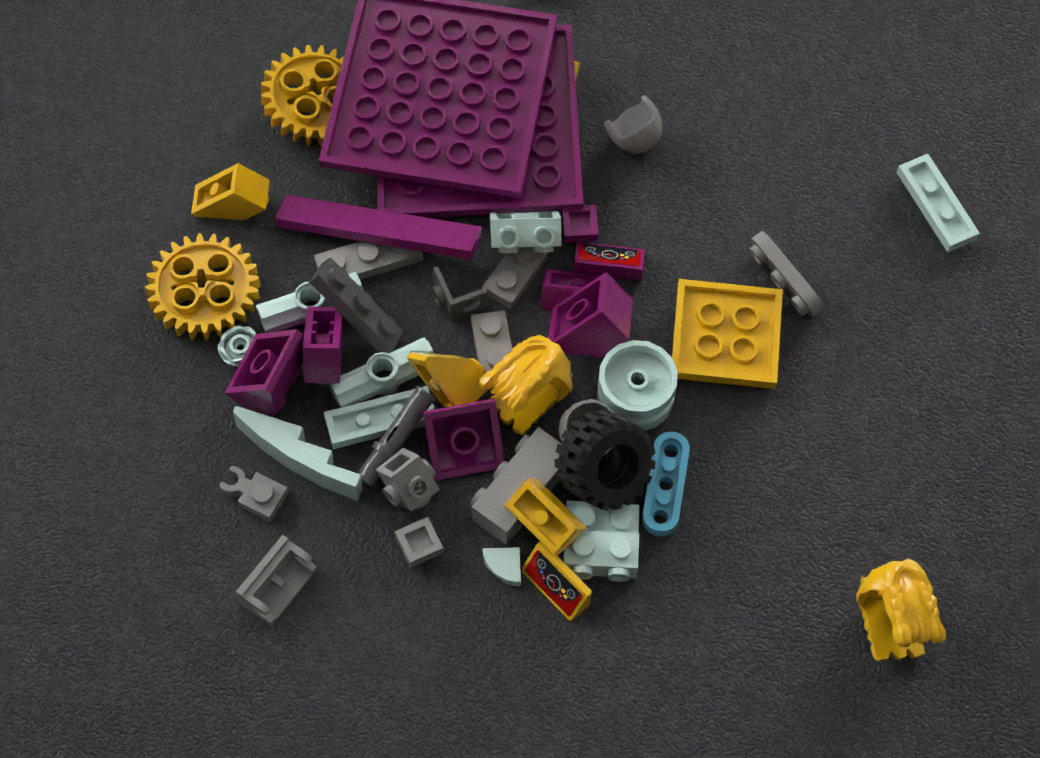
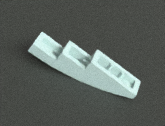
(288, 446)

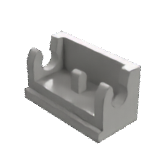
(276, 580)

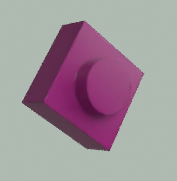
(580, 224)

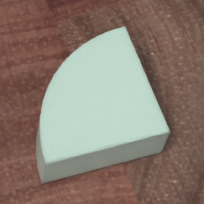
(504, 564)

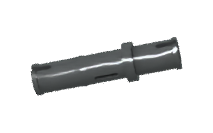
(396, 434)

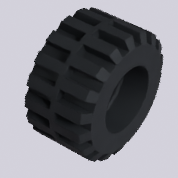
(627, 468)

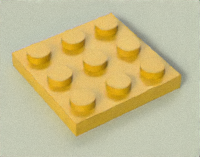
(727, 333)

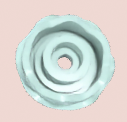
(230, 342)

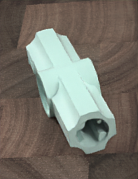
(290, 309)
(363, 384)

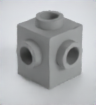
(408, 480)

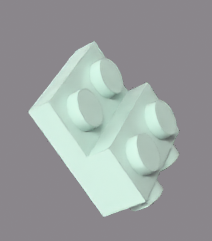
(529, 229)
(607, 545)

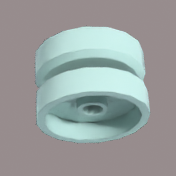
(638, 383)

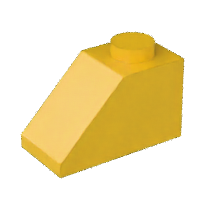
(231, 194)
(449, 377)

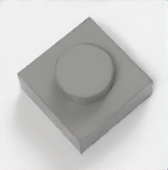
(419, 542)

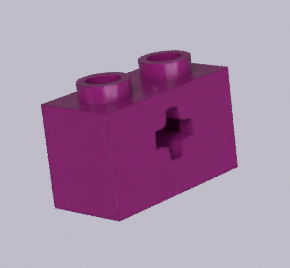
(323, 345)

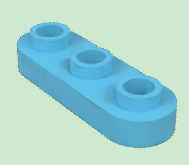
(671, 471)

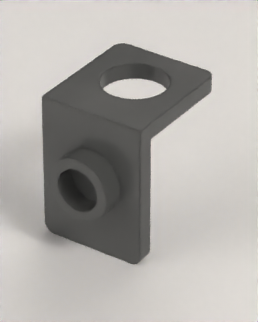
(455, 307)

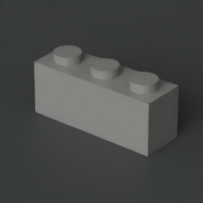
(532, 460)

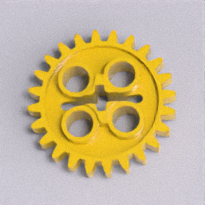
(311, 96)
(204, 313)

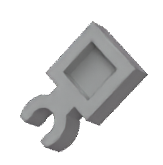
(258, 496)

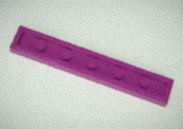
(379, 227)

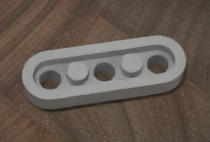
(785, 275)

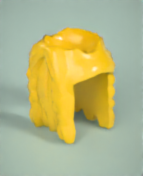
(529, 382)
(899, 610)

